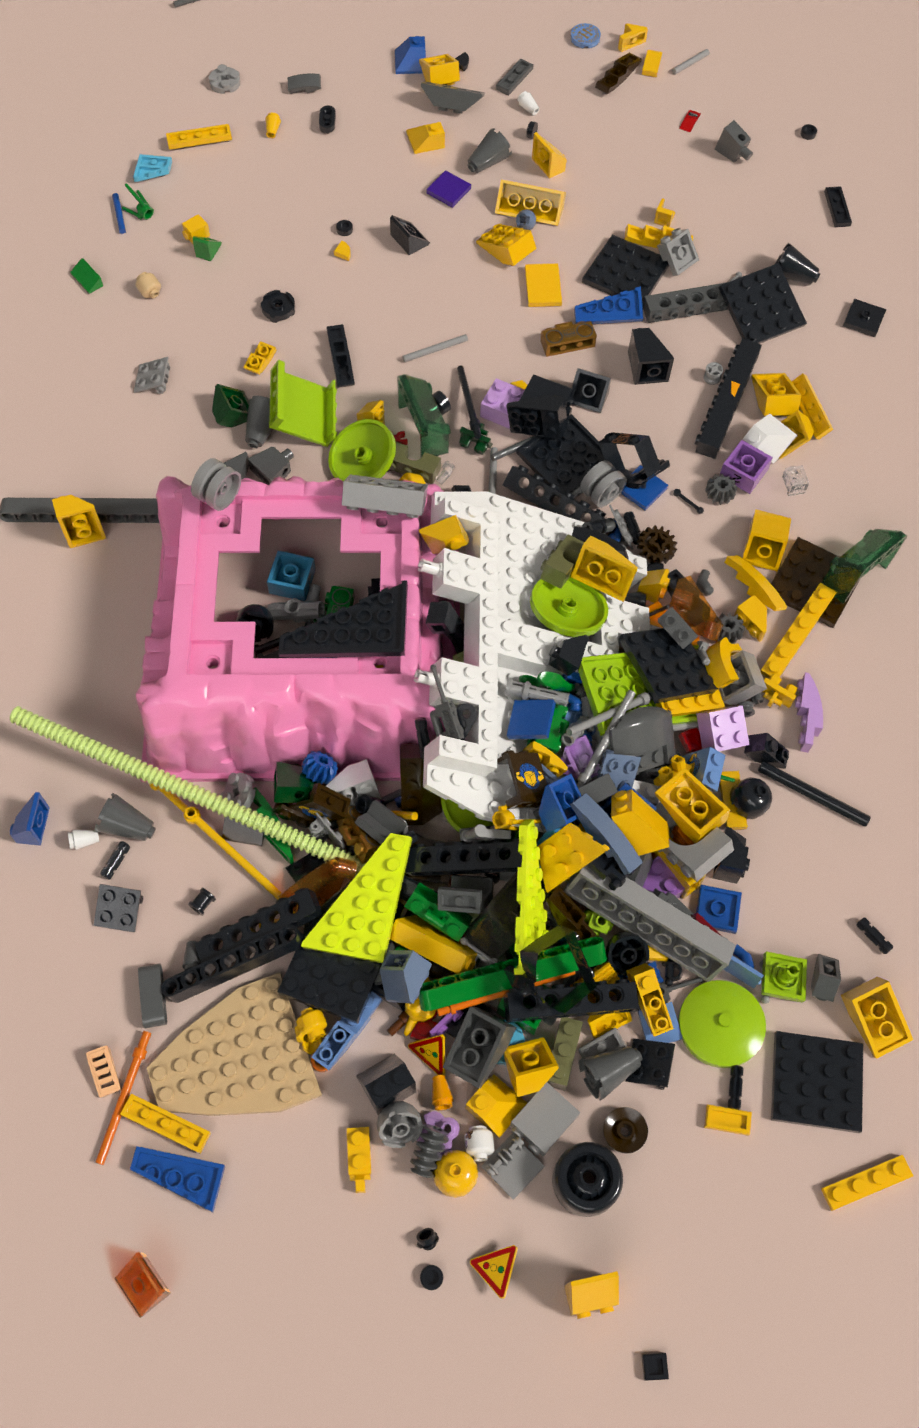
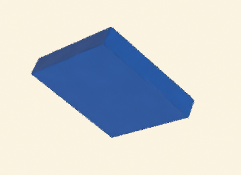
(646, 497)
(531, 719)
(719, 907)

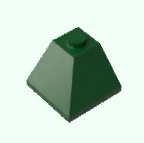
(229, 406)

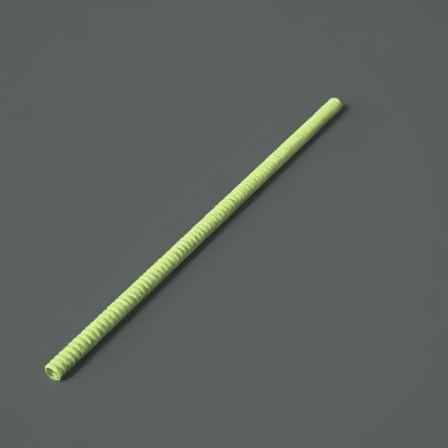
(159, 778)

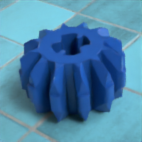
(319, 767)

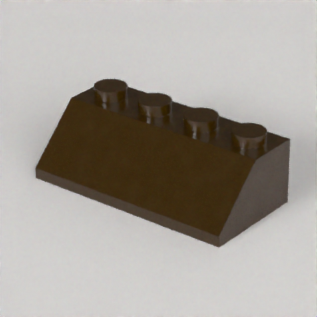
(413, 794)

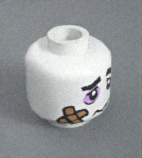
(479, 1143)

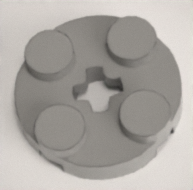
(224, 79)
(239, 783)

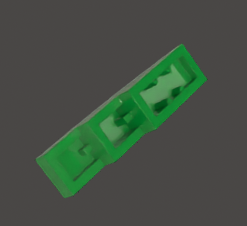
(265, 809)

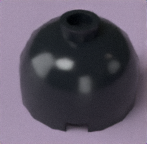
(262, 618)
(751, 797)
(626, 951)

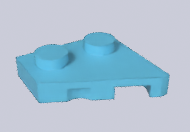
(151, 167)

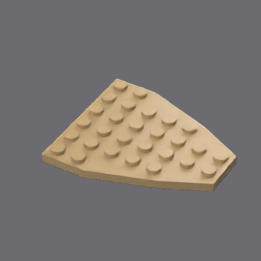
(237, 1058)

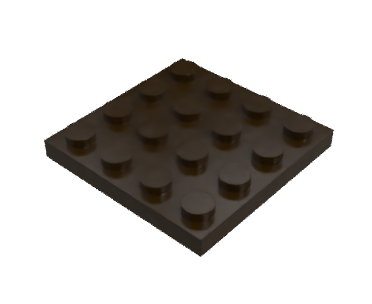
(800, 576)

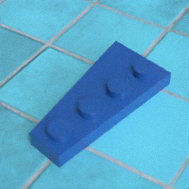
(185, 1176)

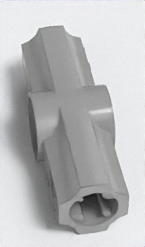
(297, 610)

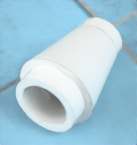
(528, 103)
(82, 838)

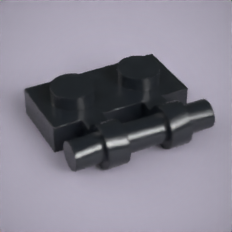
(605, 867)

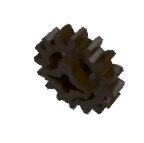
(657, 544)

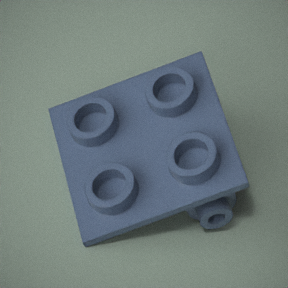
(620, 768)

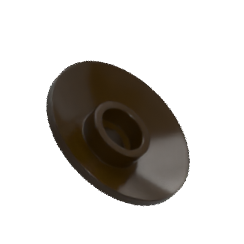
(625, 1118)

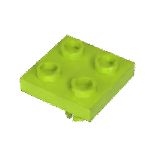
(784, 977)

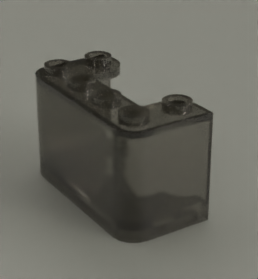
(495, 926)

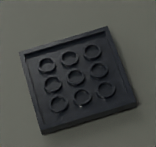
(624, 267)
(762, 305)
(563, 459)
(666, 667)
(330, 981)
(817, 1082)

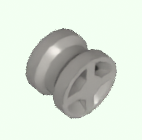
(713, 368)

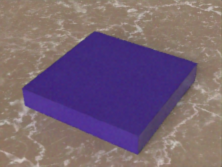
(448, 188)

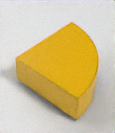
(343, 251)

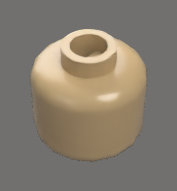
(148, 285)

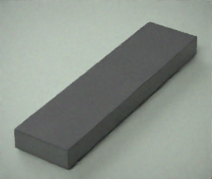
(597, 789)

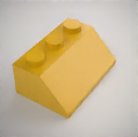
(78, 520)

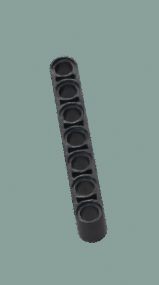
(223, 962)

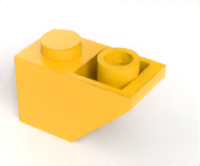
(372, 410)
(655, 584)
(754, 617)

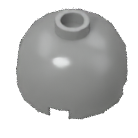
(399, 1124)

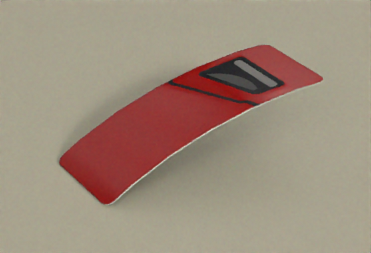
(689, 121)

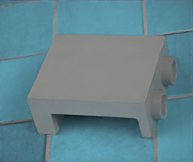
(544, 1119)

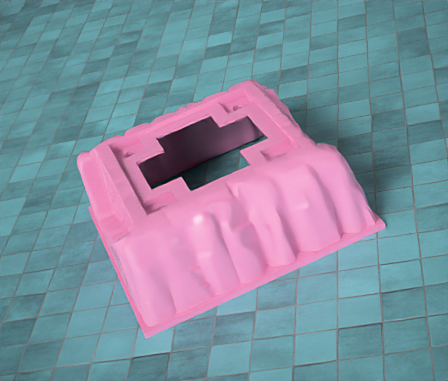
(277, 709)

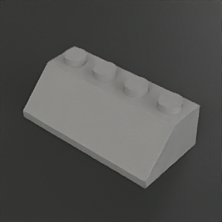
(384, 495)

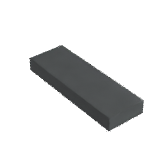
(514, 77)

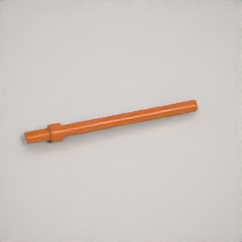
(138, 1055)

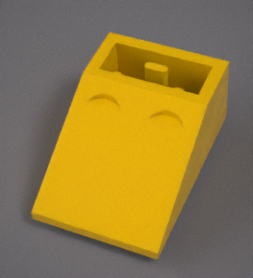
(507, 243)

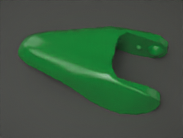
(549, 680)

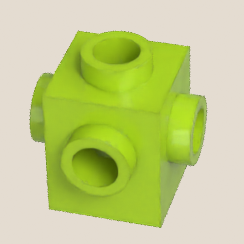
(597, 922)

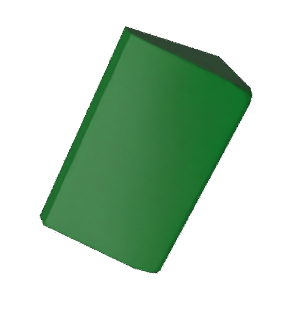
(86, 276)

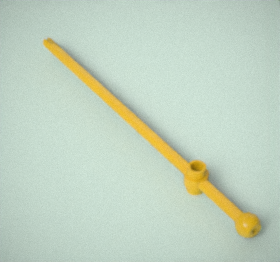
(196, 819)

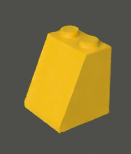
(766, 540)
(639, 822)

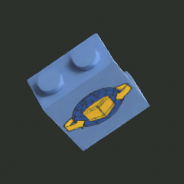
(706, 766)

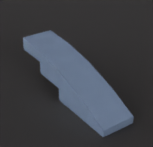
(603, 829)

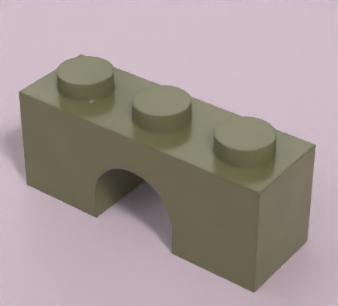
(427, 466)
(561, 561)
(564, 1051)

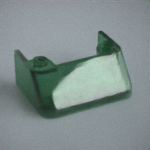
(418, 397)
(875, 548)

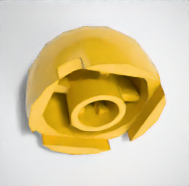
(456, 1173)

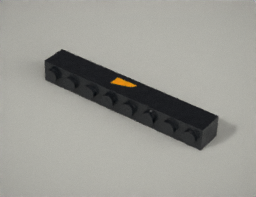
(728, 398)

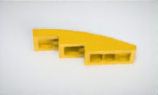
(647, 236)
(757, 583)

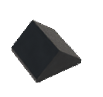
(407, 235)
(590, 390)

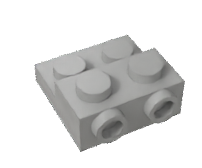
(678, 250)

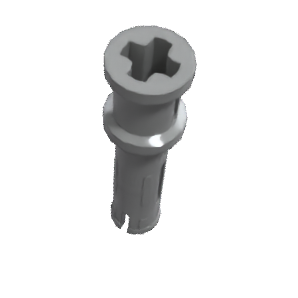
(527, 691)

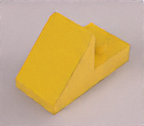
(632, 36)

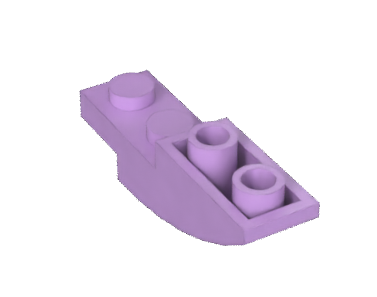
(811, 710)

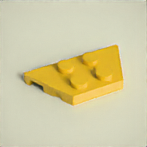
(567, 854)

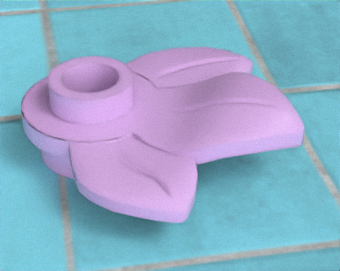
(437, 1119)

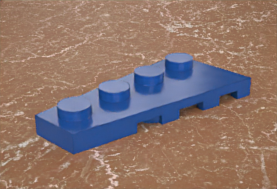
(612, 309)

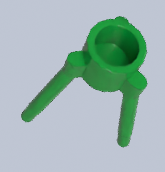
(143, 208)

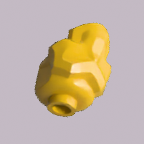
(310, 1029)

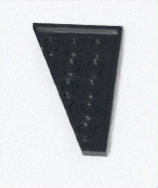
(364, 630)

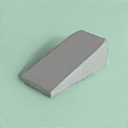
(607, 1042)

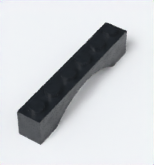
(445, 620)

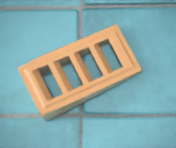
(96, 1053)

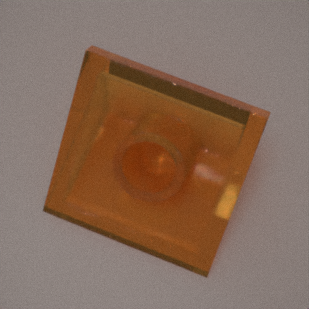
(142, 1284)

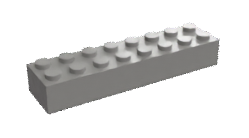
(654, 921)

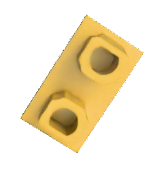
(777, 694)
(666, 773)

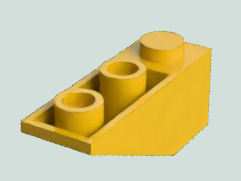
(650, 998)

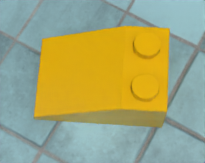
(776, 394)
(604, 569)
(692, 805)
(877, 1016)
(593, 1294)

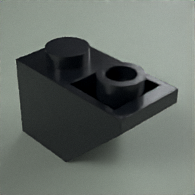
(766, 748)

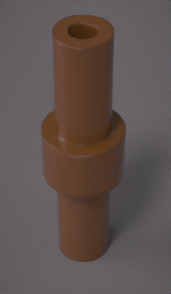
(397, 1025)

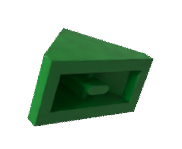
(206, 247)

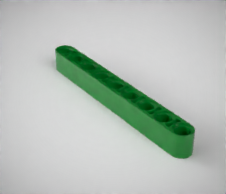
(493, 979)

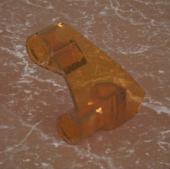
(695, 609)
(324, 879)

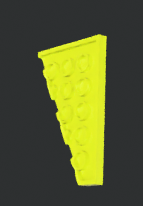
(530, 895)
(364, 913)

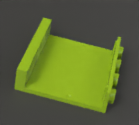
(302, 407)

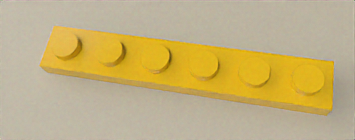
(798, 631)

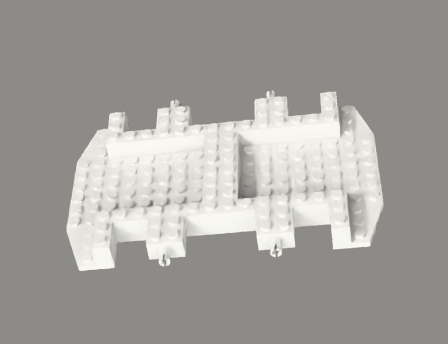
(502, 641)

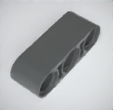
(151, 998)

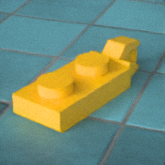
(359, 1156)

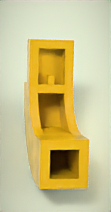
(720, 663)

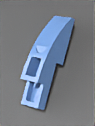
(343, 1035)

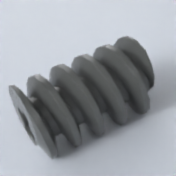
(429, 1151)

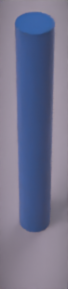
(118, 211)

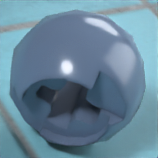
(526, 219)

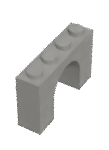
(698, 858)

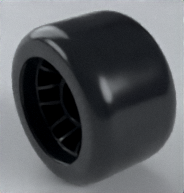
(574, 1192)

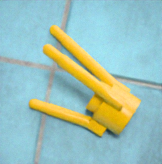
(504, 819)

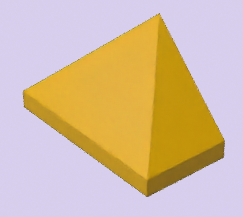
(603, 1023)

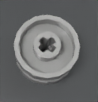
(603, 483)
(216, 484)

